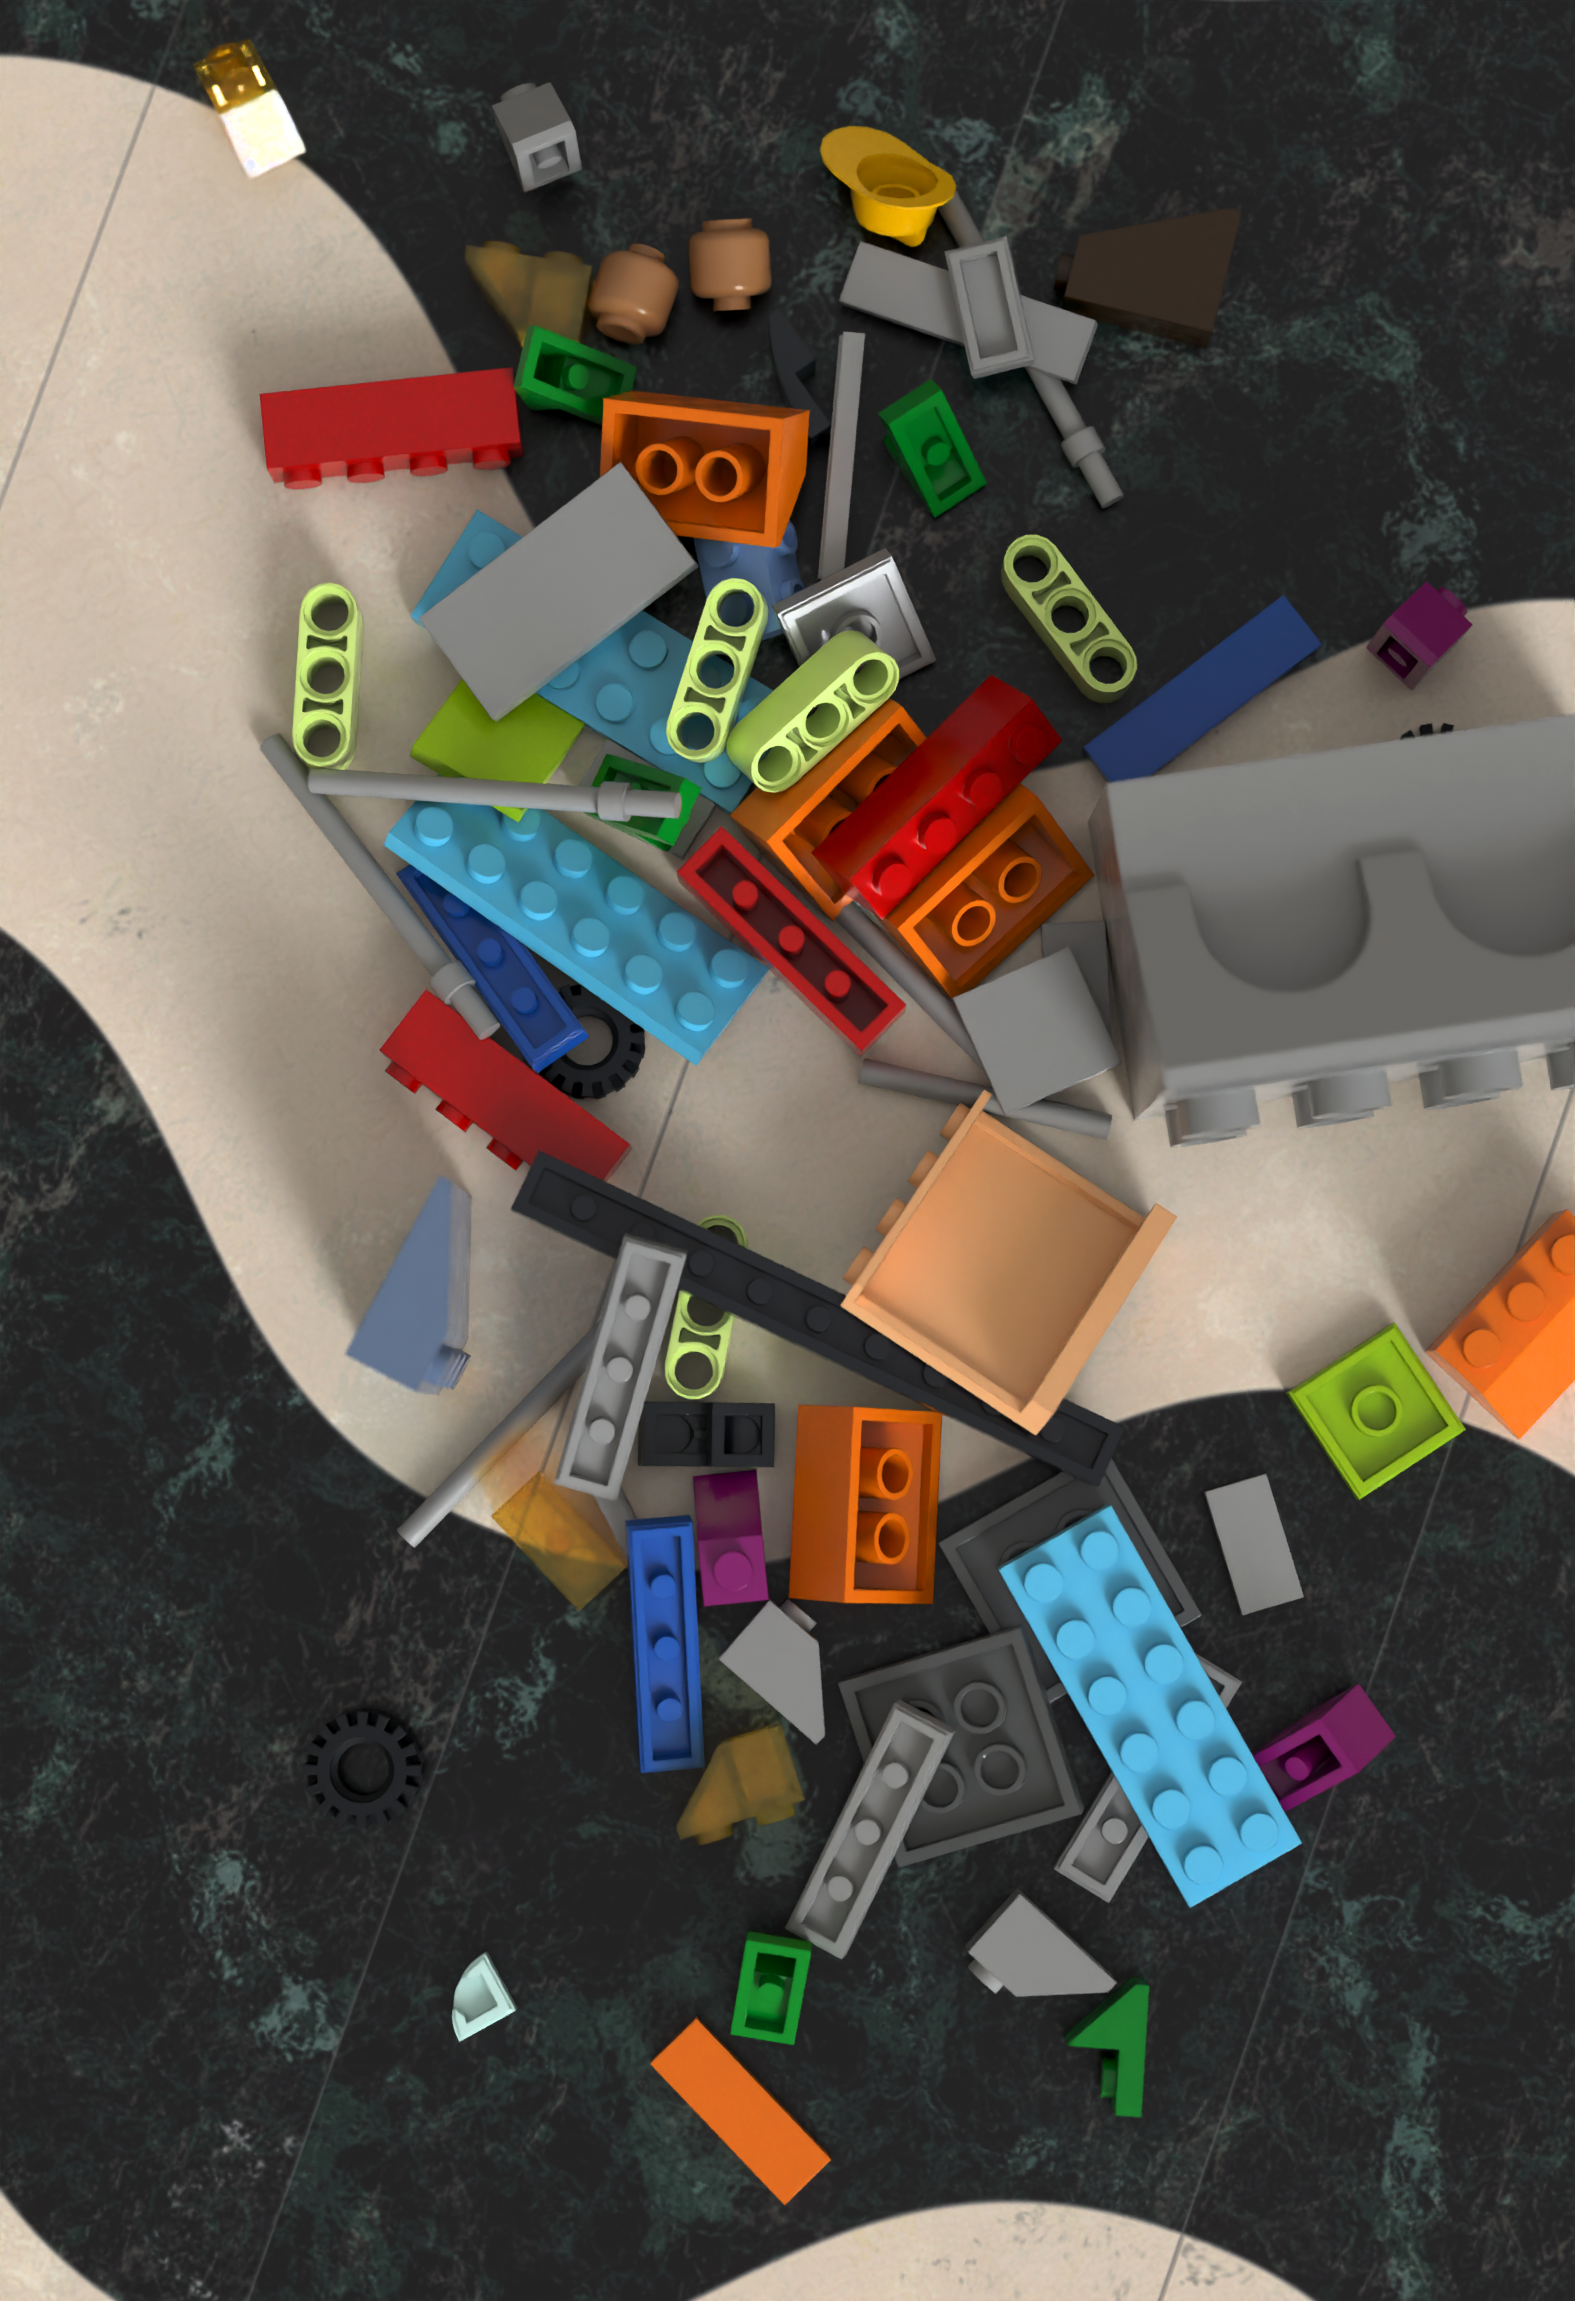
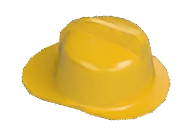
(889, 182)

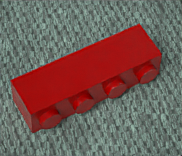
(391, 427)
(937, 796)
(791, 941)
(496, 1093)

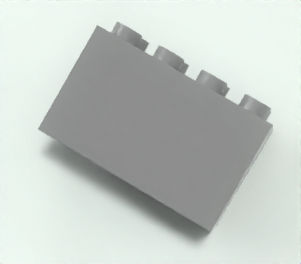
(1343, 927)

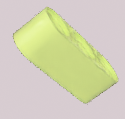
(1060, 589)
(711, 639)
(321, 649)
(843, 705)
(693, 1338)

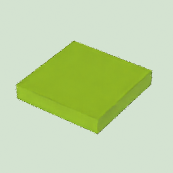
(518, 747)
(1375, 1411)

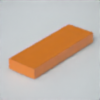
(740, 2110)

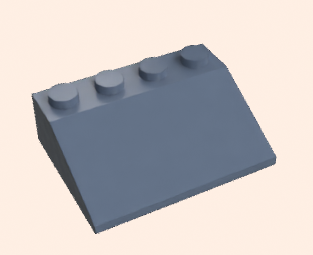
(422, 1307)

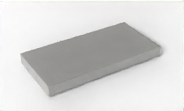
(558, 592)

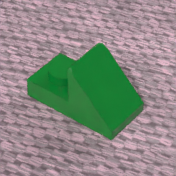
(568, 375)
(931, 448)
(652, 830)
(771, 1988)
(1121, 2026)

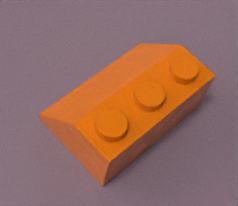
(710, 462)
(795, 821)
(988, 894)
(1518, 1333)
(865, 1505)

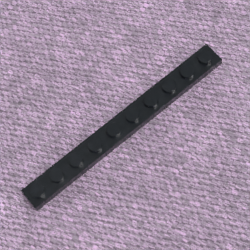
(798, 1312)

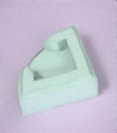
(480, 1998)

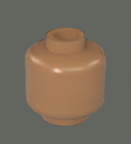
(729, 263)
(633, 294)

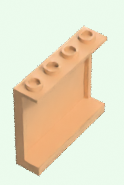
(1002, 1267)

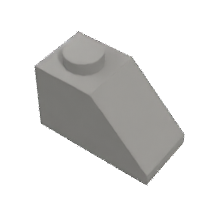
(537, 134)
(782, 1664)
(1032, 1954)

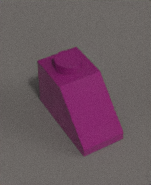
(1420, 633)
(730, 1538)
(1323, 1747)

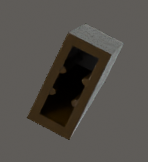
(1153, 275)

